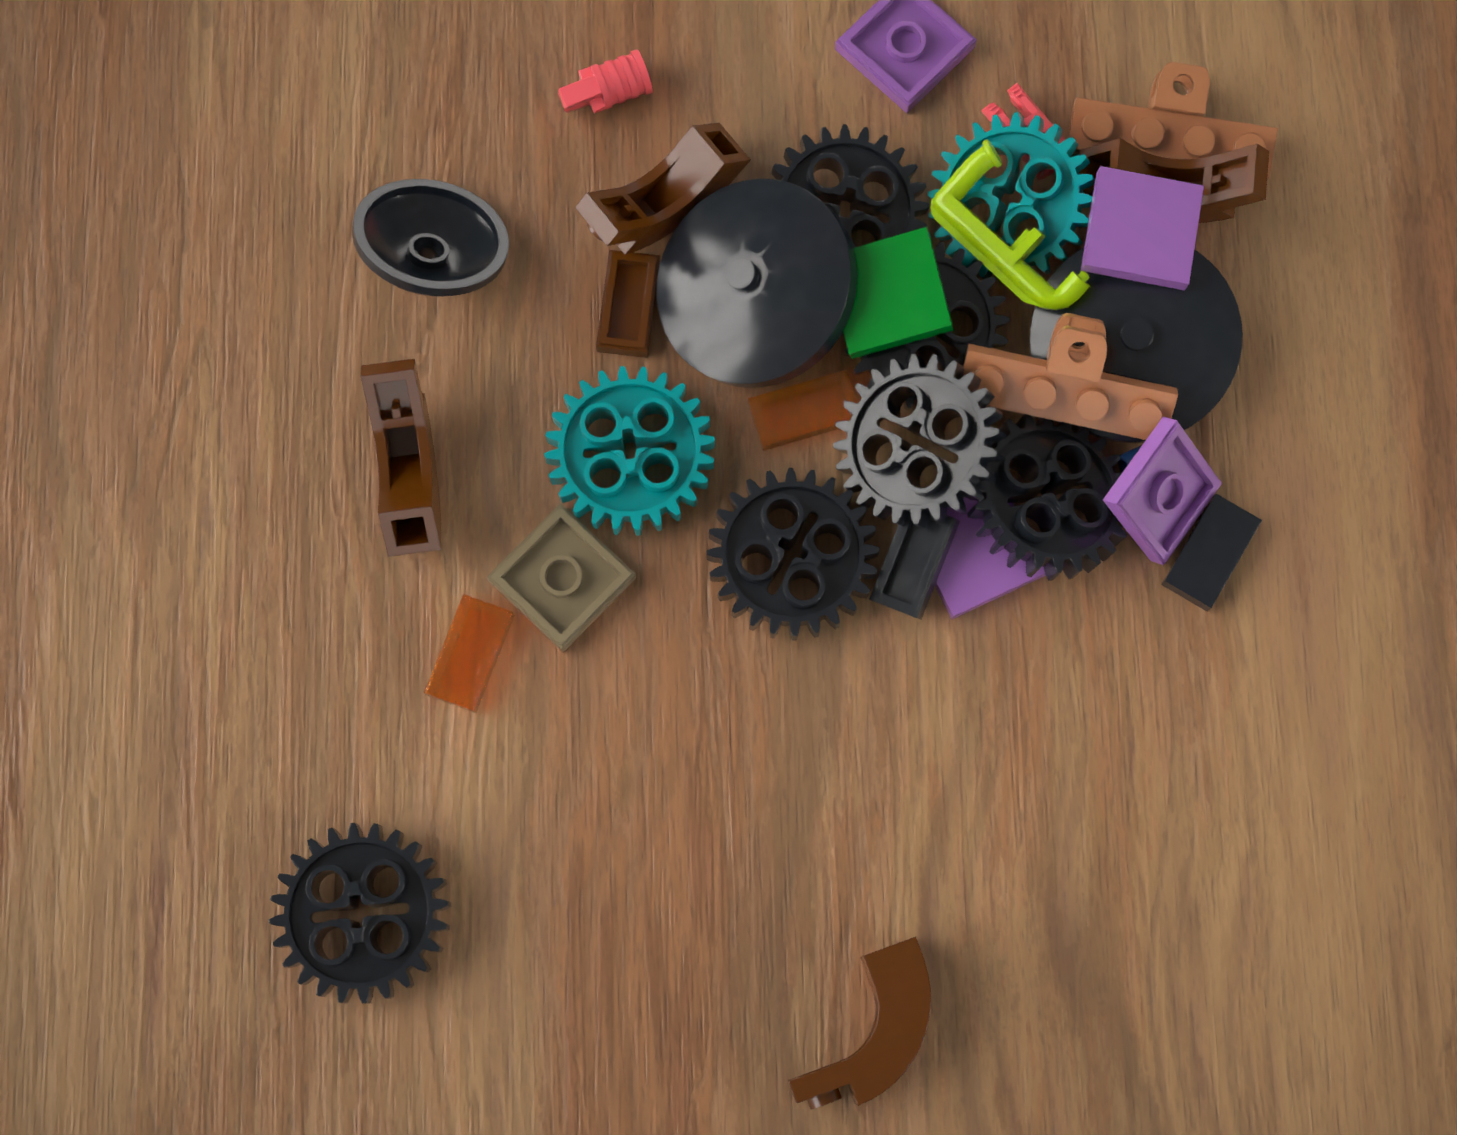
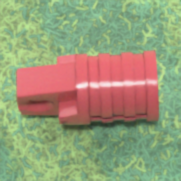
(608, 84)

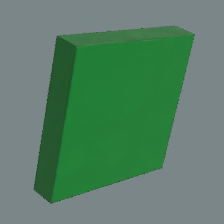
(896, 295)

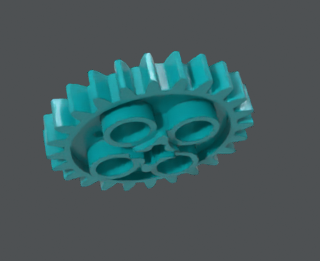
(1055, 210)
(626, 405)

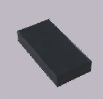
(1211, 552)
(913, 565)

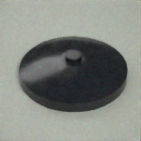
(757, 283)
(1158, 334)

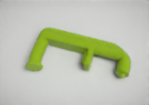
(995, 254)

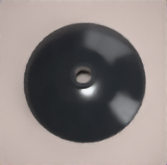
(430, 237)

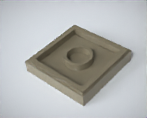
(561, 577)

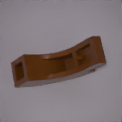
(1227, 178)
(660, 199)
(405, 457)
(898, 1030)

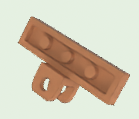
(1171, 123)
(1072, 383)

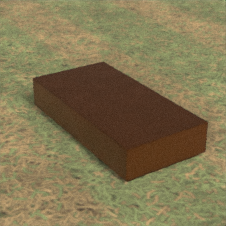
(628, 304)

